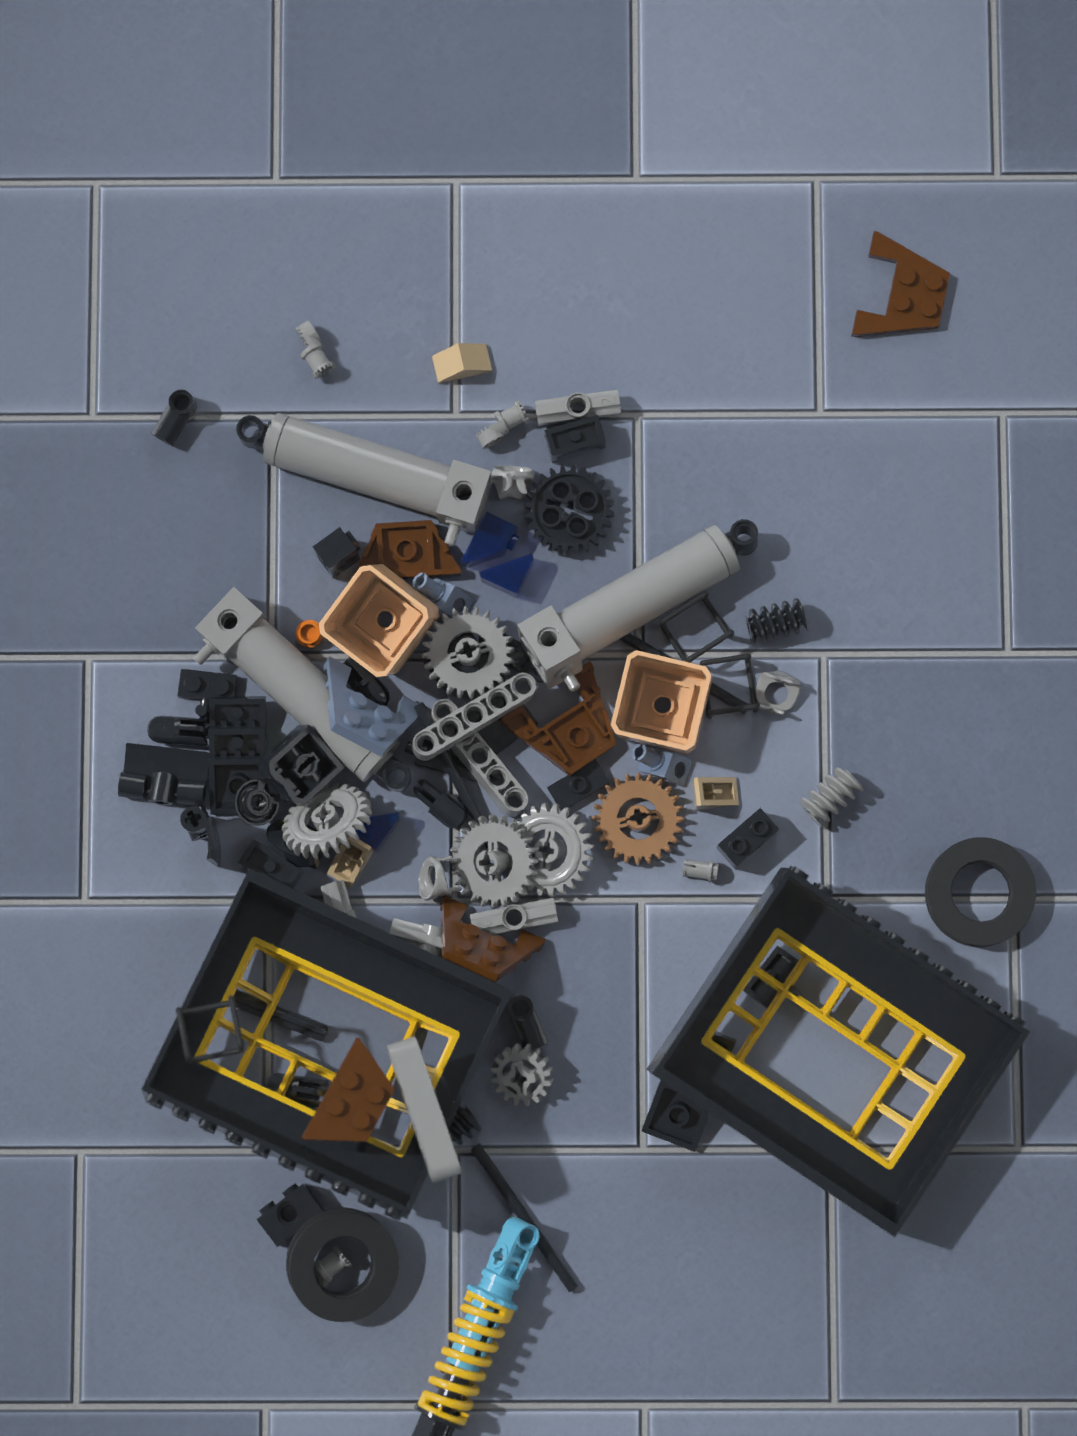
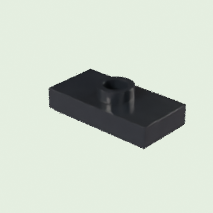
(578, 786)

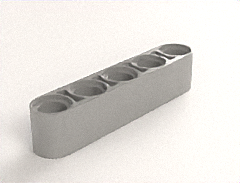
(483, 706)
(481, 772)
(423, 1109)

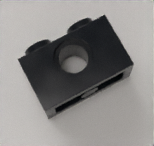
(337, 551)
(747, 838)
(273, 1222)

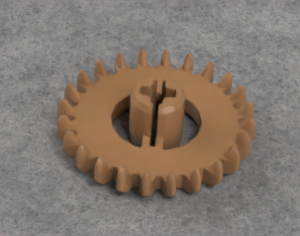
(664, 811)

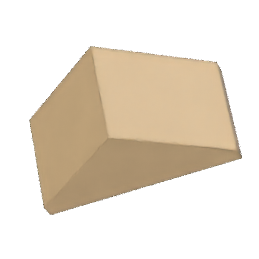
(461, 362)
(714, 792)
(350, 861)

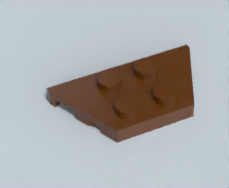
(409, 550)
(352, 1100)

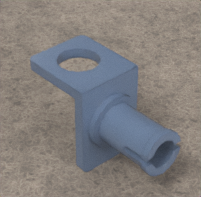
(441, 593)
(661, 762)

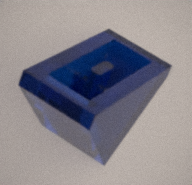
(509, 576)
(379, 830)

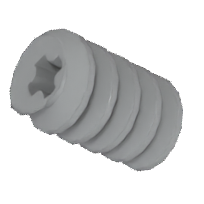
(830, 795)

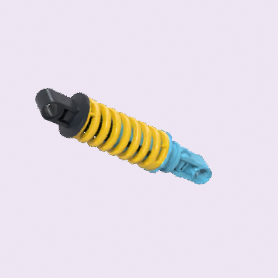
(476, 1333)

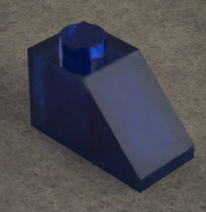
(490, 541)

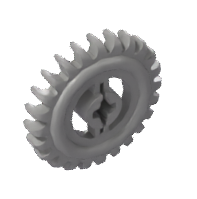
(494, 644)
(330, 828)
(576, 848)
(471, 866)

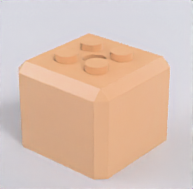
(355, 624)
(653, 677)

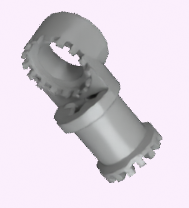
(313, 353)
(505, 420)
(331, 1266)

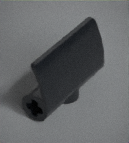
(164, 775)
(202, 827)

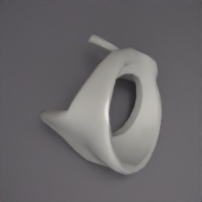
(512, 481)
(791, 683)
(426, 888)

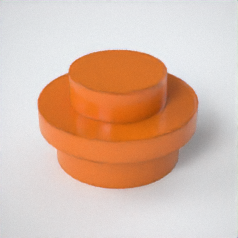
(308, 634)

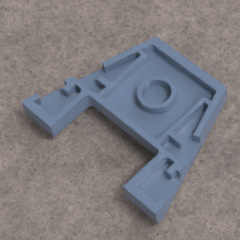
(362, 719)

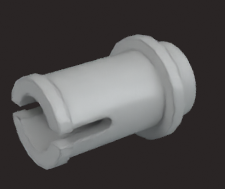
(701, 869)

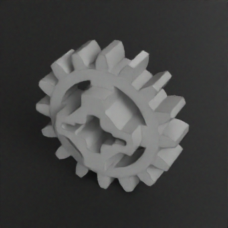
(515, 1083)

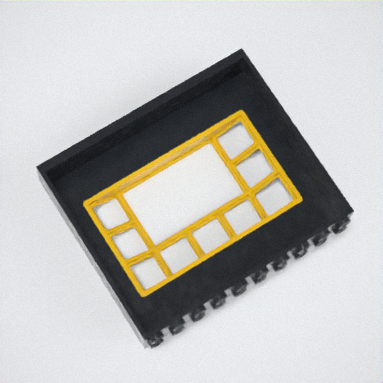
(358, 962)
(893, 980)

